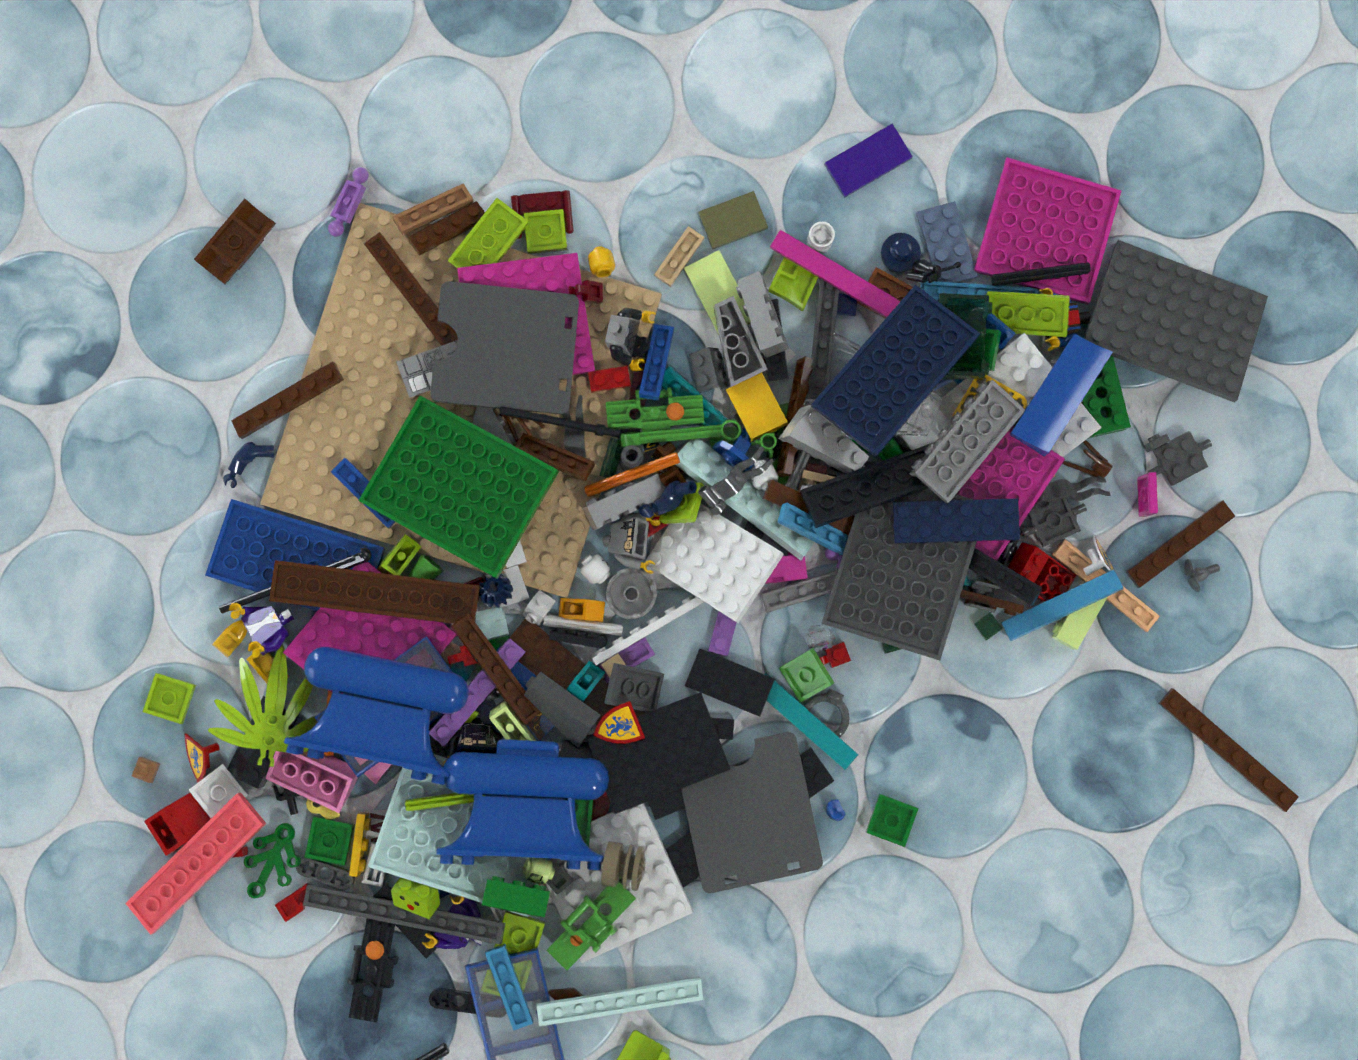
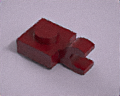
(591, 291)

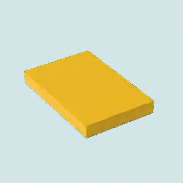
(756, 406)

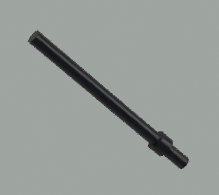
(598, 429)

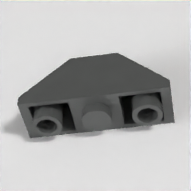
(488, 421)

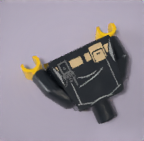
(473, 738)

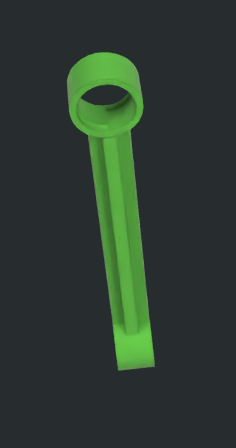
(638, 438)

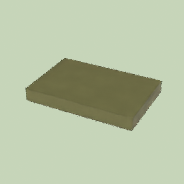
(733, 220)

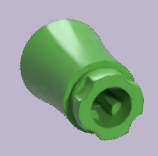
(425, 568)

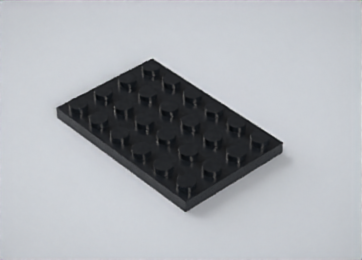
(675, 753)

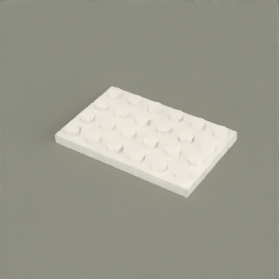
(715, 561)

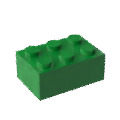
(516, 897)

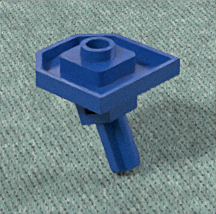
(736, 451)

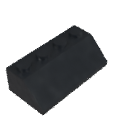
(245, 760)

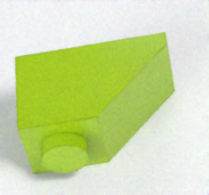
(399, 556)

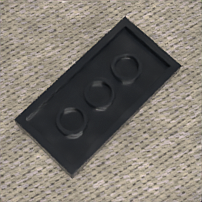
(729, 682)

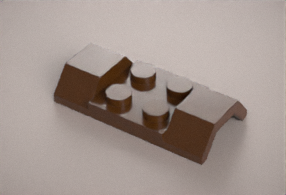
(235, 241)

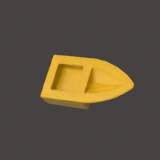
(230, 638)

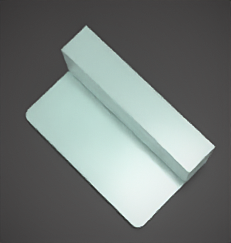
(492, 623)

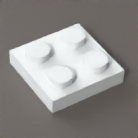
(216, 790)

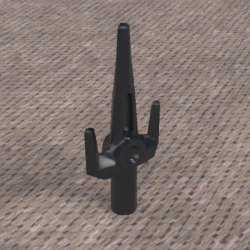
(1010, 551)
(289, 796)

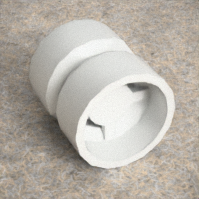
(821, 237)

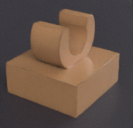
(145, 769)

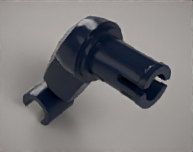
(244, 456)
(669, 499)

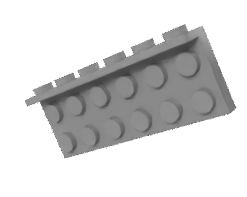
(967, 440)

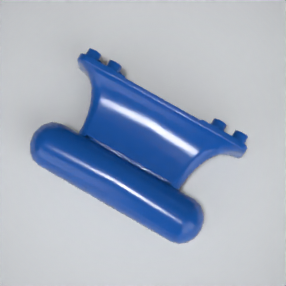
(379, 710)

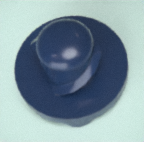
(900, 252)

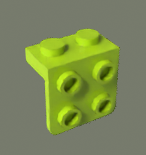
(643, 1048)

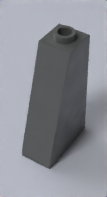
(561, 708)

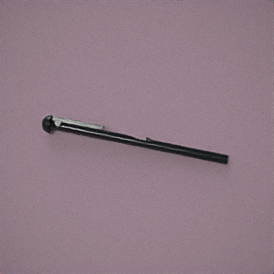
(346, 563)

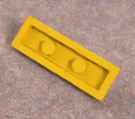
(360, 844)

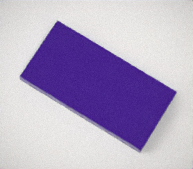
(868, 160)

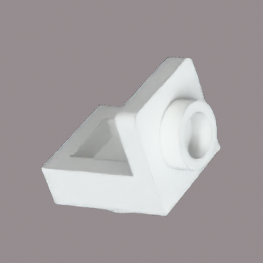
(538, 608)

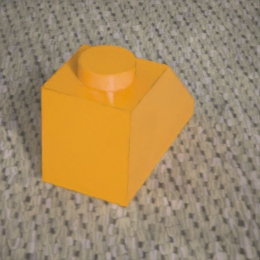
(581, 609)

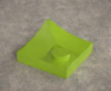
(793, 284)

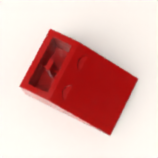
(1042, 570)
(177, 823)

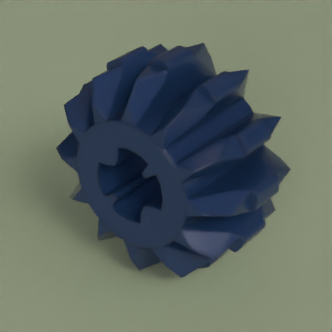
(491, 596)

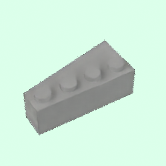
(762, 314)
(738, 347)
(823, 441)
(624, 501)

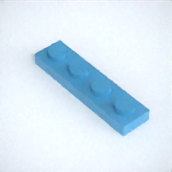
(802, 523)
(509, 987)

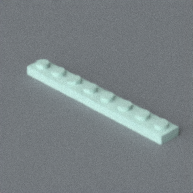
(619, 1001)

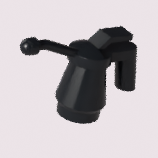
(925, 271)

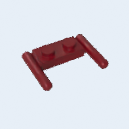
(545, 202)

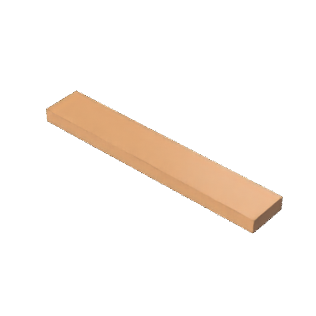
(1122, 600)

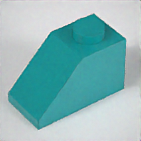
(585, 681)

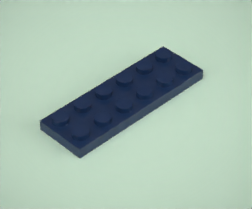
(956, 521)

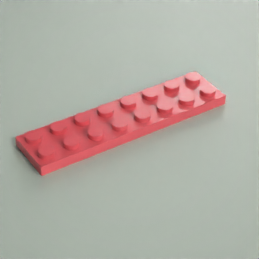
(195, 863)

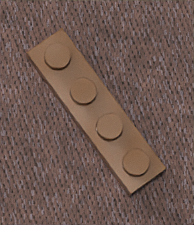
(432, 209)

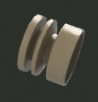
(623, 866)

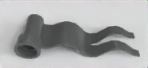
(572, 437)
(732, 484)
(1063, 488)

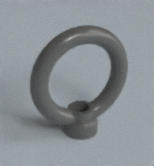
(836, 699)

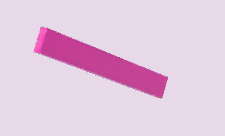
(834, 274)

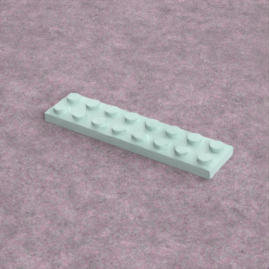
(709, 467)

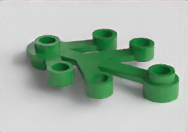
(273, 858)

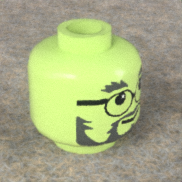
(538, 870)

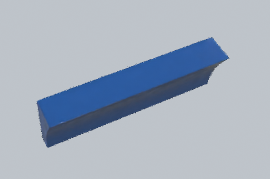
(1060, 394)

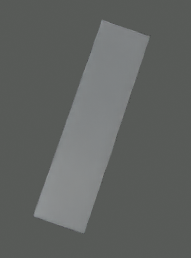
(799, 592)

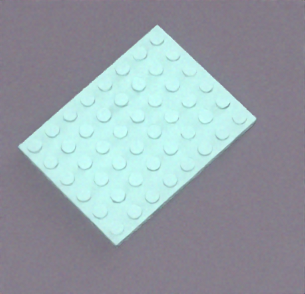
(411, 838)

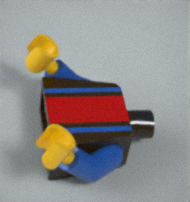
(1074, 323)

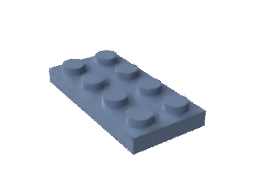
(946, 242)

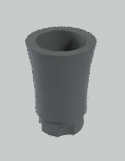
(640, 458)

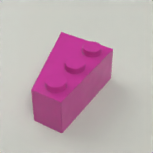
(788, 569)

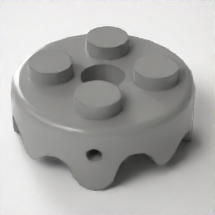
(625, 580)

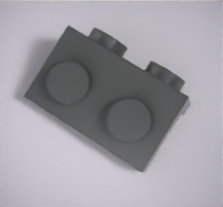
(708, 369)

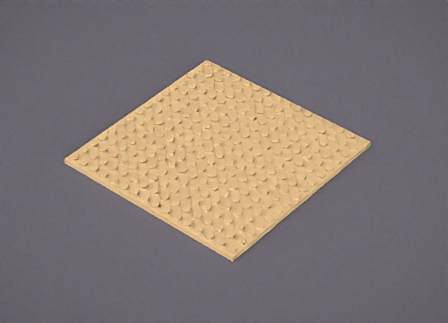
(369, 330)

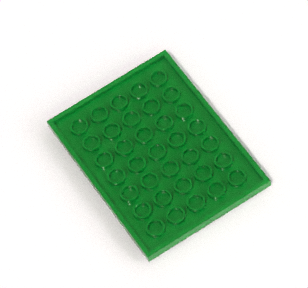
(459, 486)

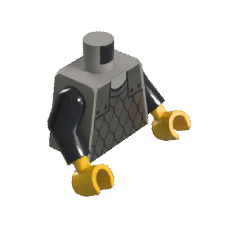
(622, 335)

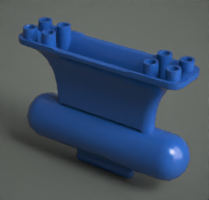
(524, 802)

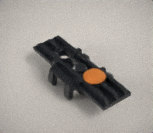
(378, 972)

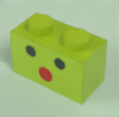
(415, 897)

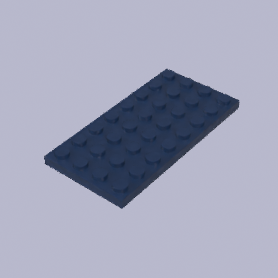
(895, 370)

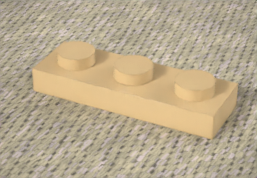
(679, 256)

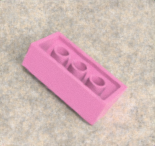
(320, 780)

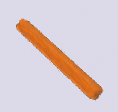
(632, 474)

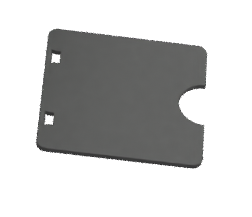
(507, 348)
(754, 818)

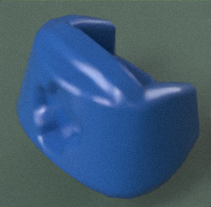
(835, 810)

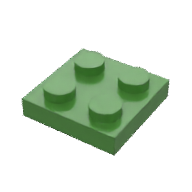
(806, 675)

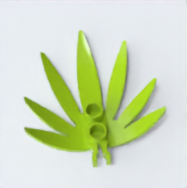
(271, 726)

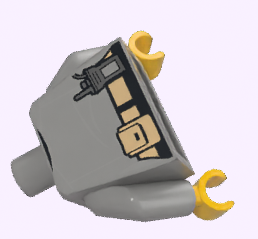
(629, 540)

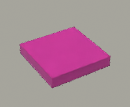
(1147, 494)

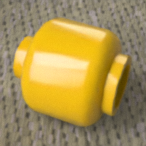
(601, 262)

